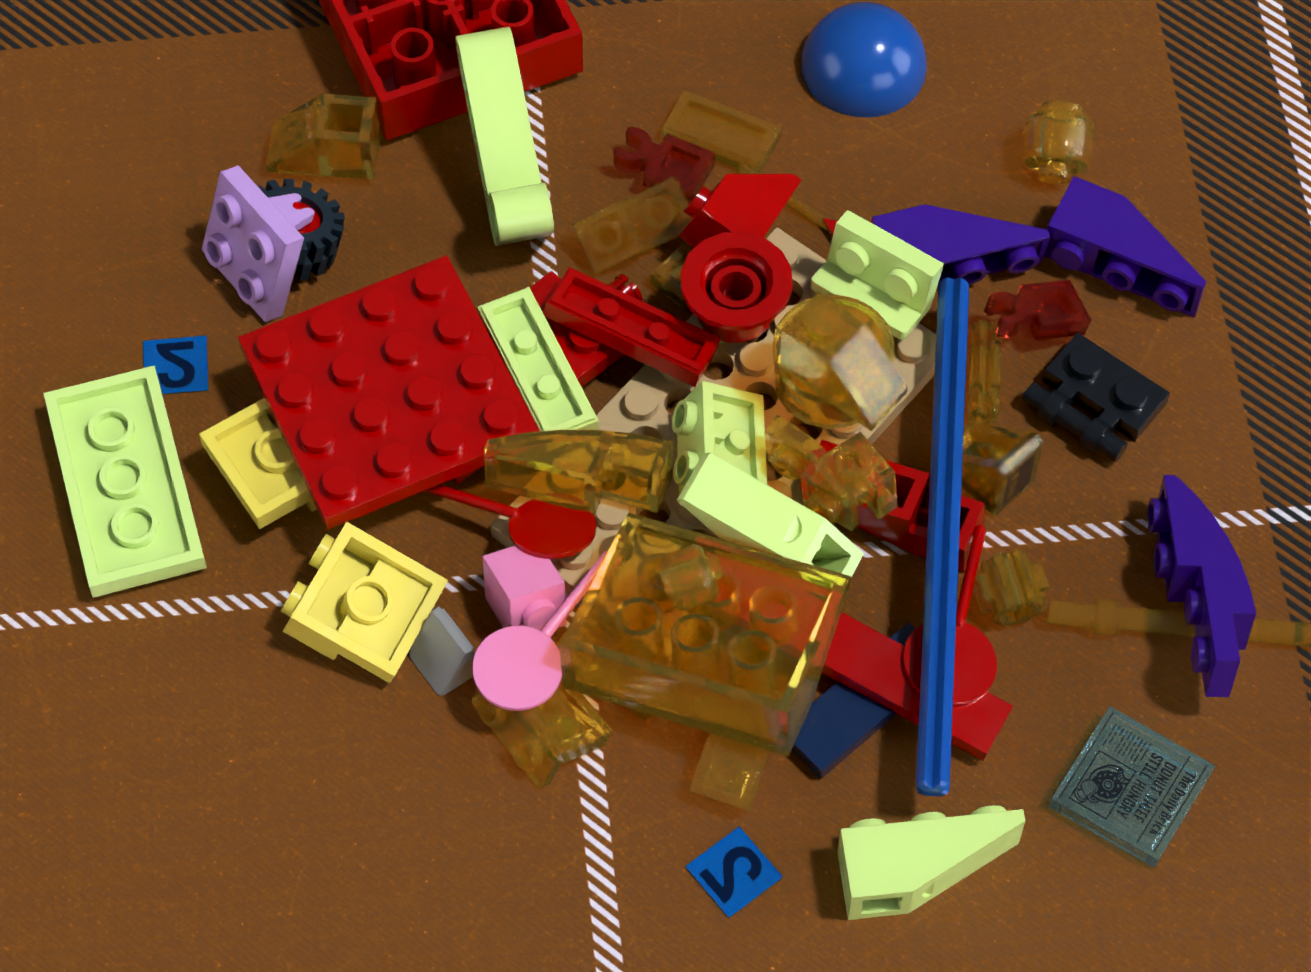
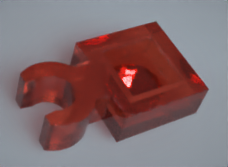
(660, 162)
(1044, 308)

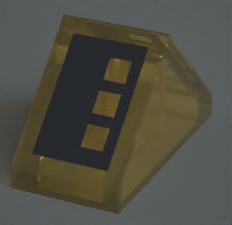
(998, 463)

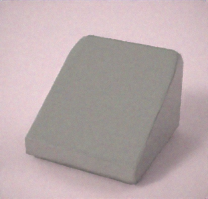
(442, 653)

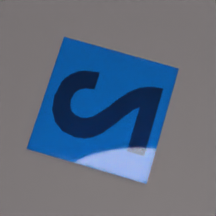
(178, 363)
(734, 871)

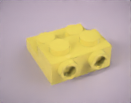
(257, 464)
(362, 602)

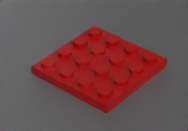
(385, 390)

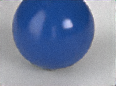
(864, 60)

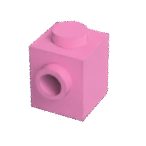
(522, 588)

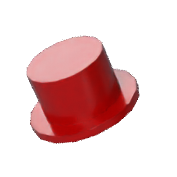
(736, 285)

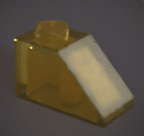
(841, 361)

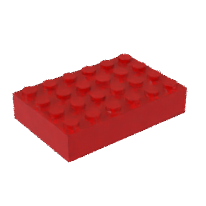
(409, 54)

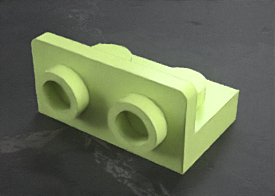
(880, 272)
(722, 423)

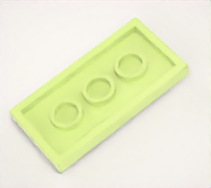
(124, 481)

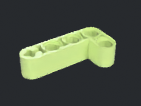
(503, 137)

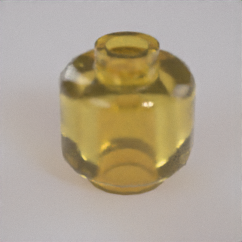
(1058, 141)

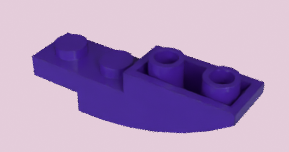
(1207, 577)

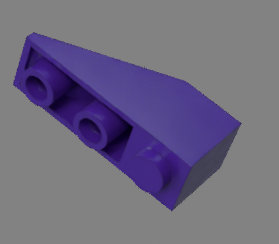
(967, 242)
(1116, 243)

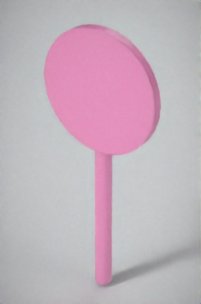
(522, 665)

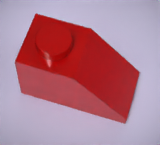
(738, 205)

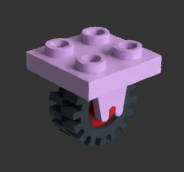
(268, 235)

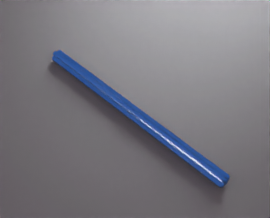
(943, 541)

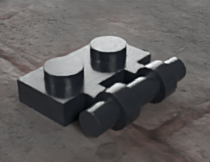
(1102, 386)

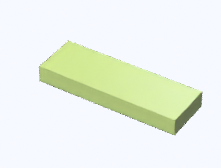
(537, 363)

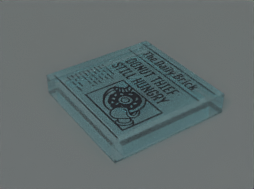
(1132, 786)

